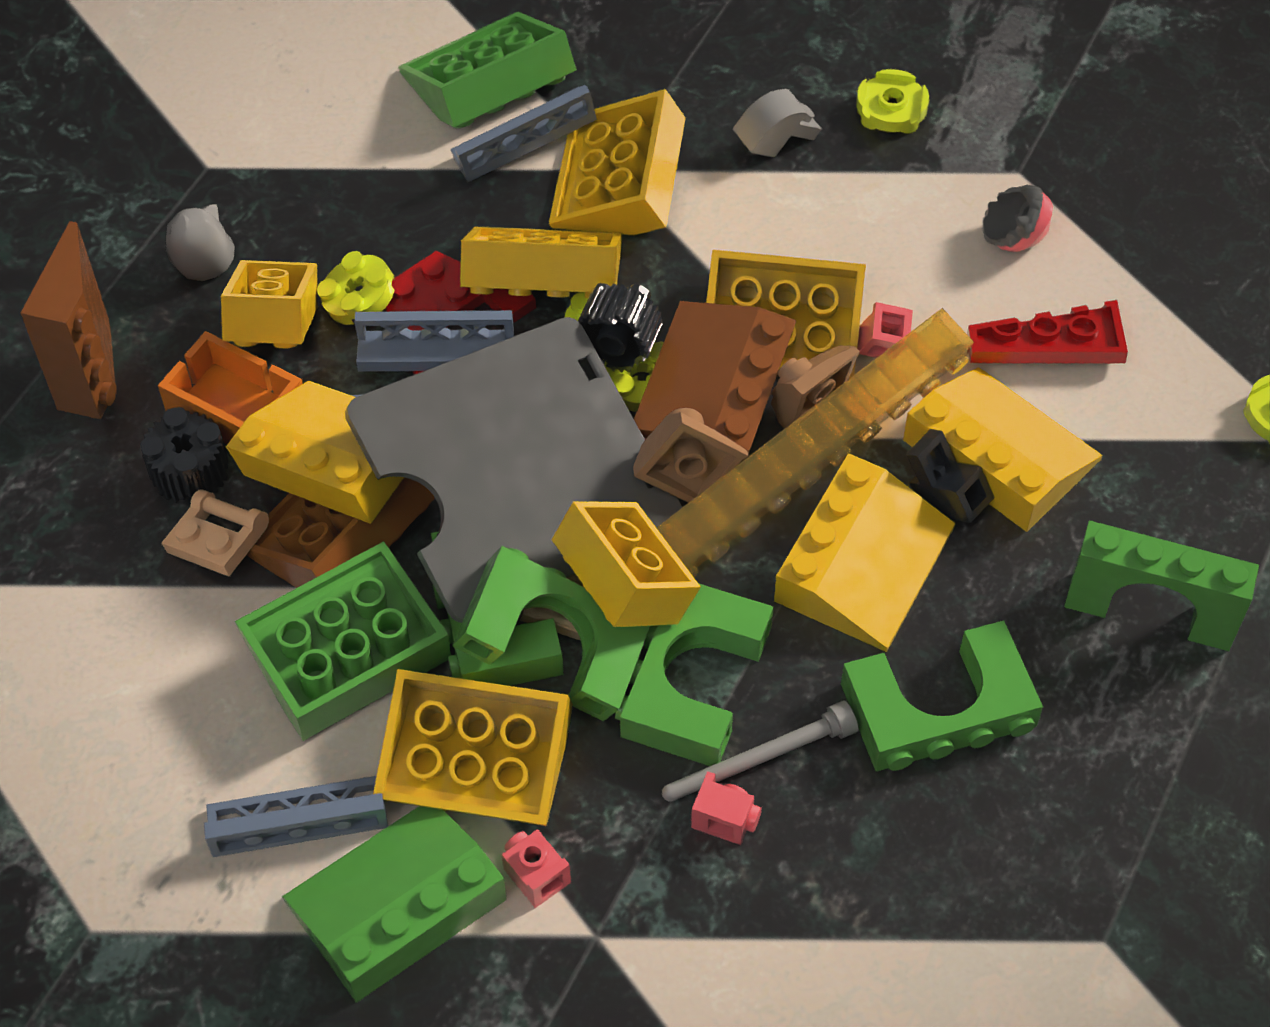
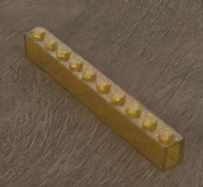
(816, 440)

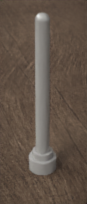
(837, 721)

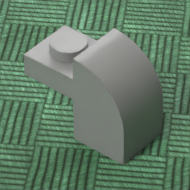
(773, 120)

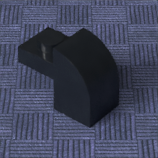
(949, 486)

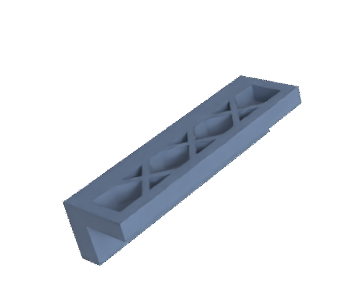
(524, 133)
(410, 350)
(297, 822)

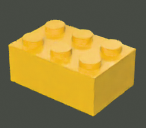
(269, 303)
(625, 564)

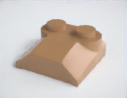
(809, 381)
(686, 455)

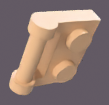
(210, 543)

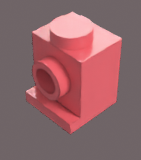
(883, 329)
(724, 810)
(537, 879)

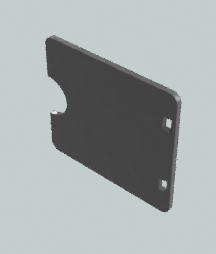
(506, 450)

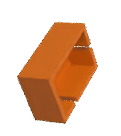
(227, 383)

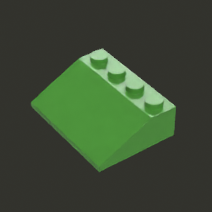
(490, 68)
(343, 639)
(396, 898)

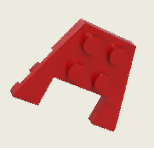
(435, 286)

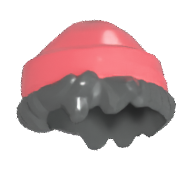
(1018, 218)

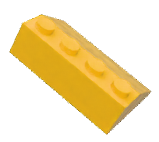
(620, 168)
(538, 260)
(815, 292)
(1019, 448)
(311, 452)
(863, 554)
(473, 747)

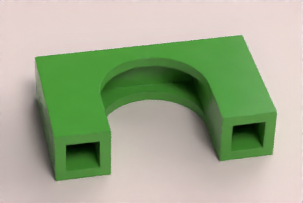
(1213, 582)
(516, 584)
(529, 655)
(665, 718)
(901, 734)

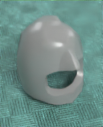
(199, 243)

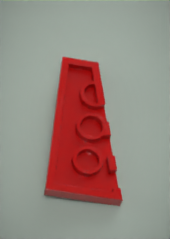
(1064, 338)

